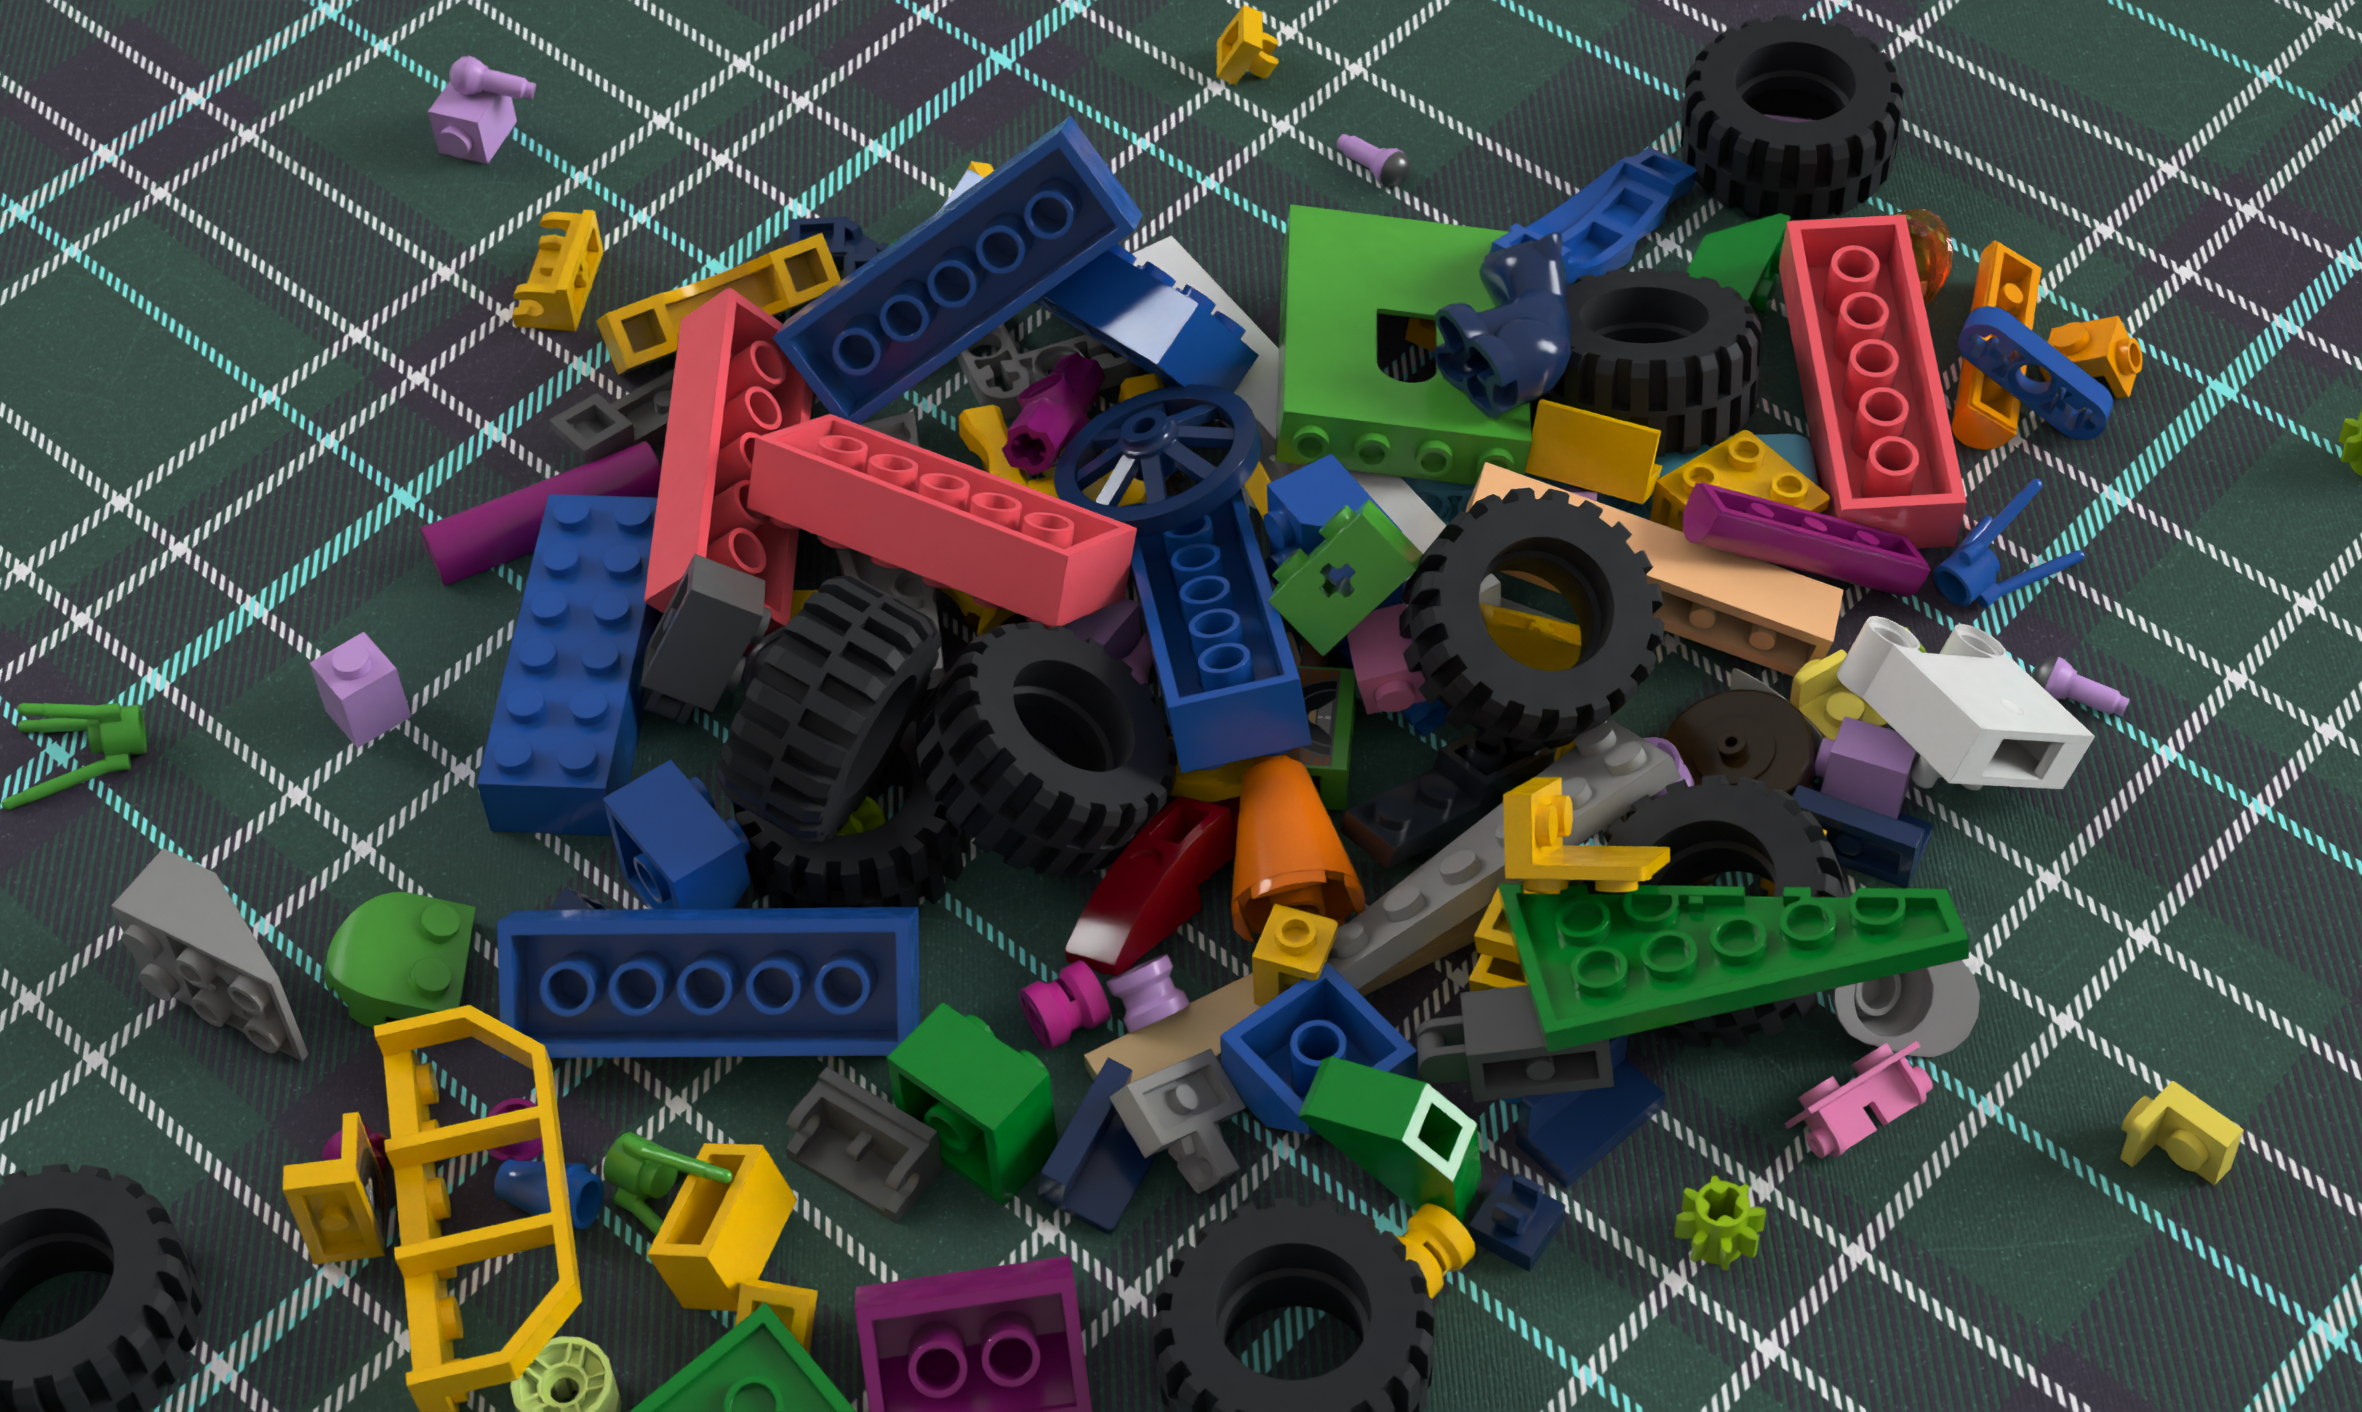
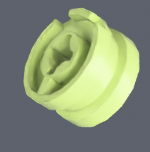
(566, 1367)

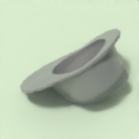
(1923, 1005)

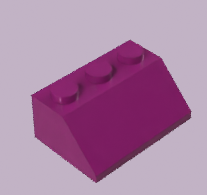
(975, 1341)

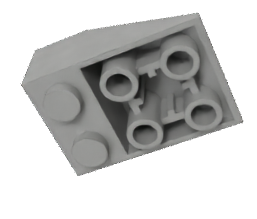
(203, 953)

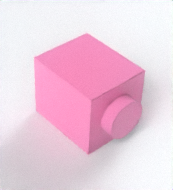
(1380, 662)

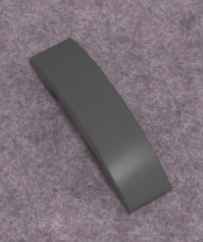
(603, 428)

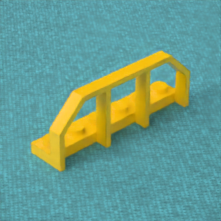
(423, 1200)

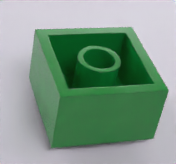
(979, 1097)

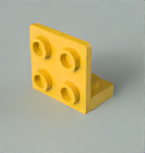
(1740, 465)
(1534, 849)

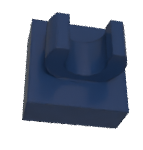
(1517, 1221)

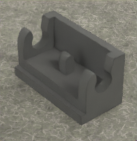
(863, 1145)

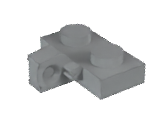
(1183, 1113)

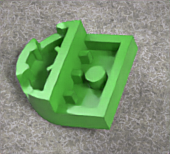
(400, 957)

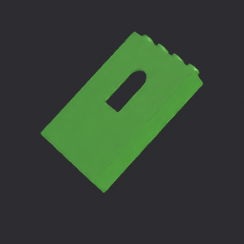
(1330, 388)

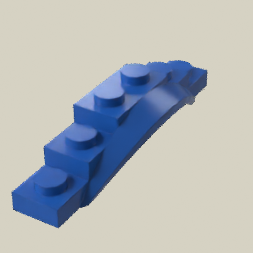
(1610, 213)

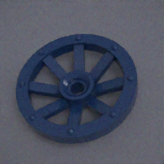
(1148, 443)

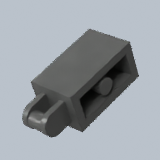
(702, 639)
(1504, 1052)

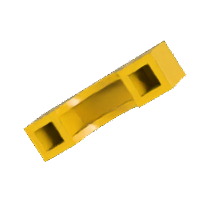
(772, 282)

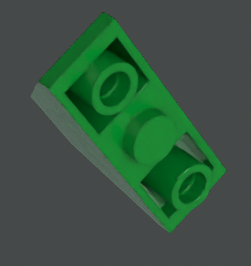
(1744, 259)
(1397, 1133)

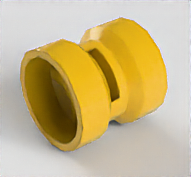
(1437, 1244)

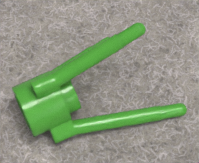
(111, 730)
(649, 1170)

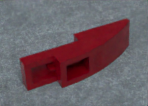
(1154, 883)

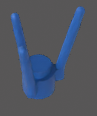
(1973, 567)

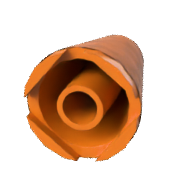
(1288, 850)

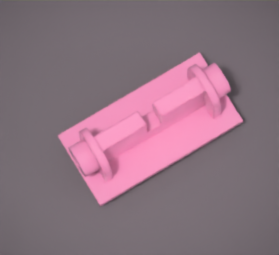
(1837, 1112)

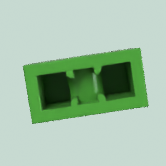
(1330, 609)

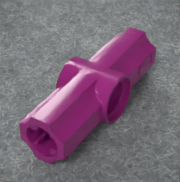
(1053, 413)

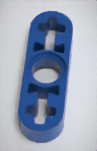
(2038, 396)

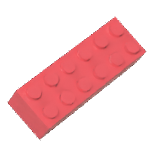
(1871, 377)
(724, 394)
(941, 520)

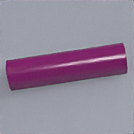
(511, 523)
(1803, 540)

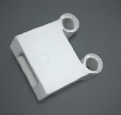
(1964, 709)

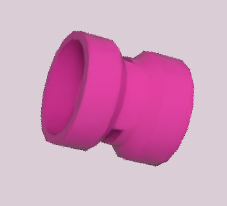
(1064, 1005)

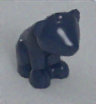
(1522, 343)

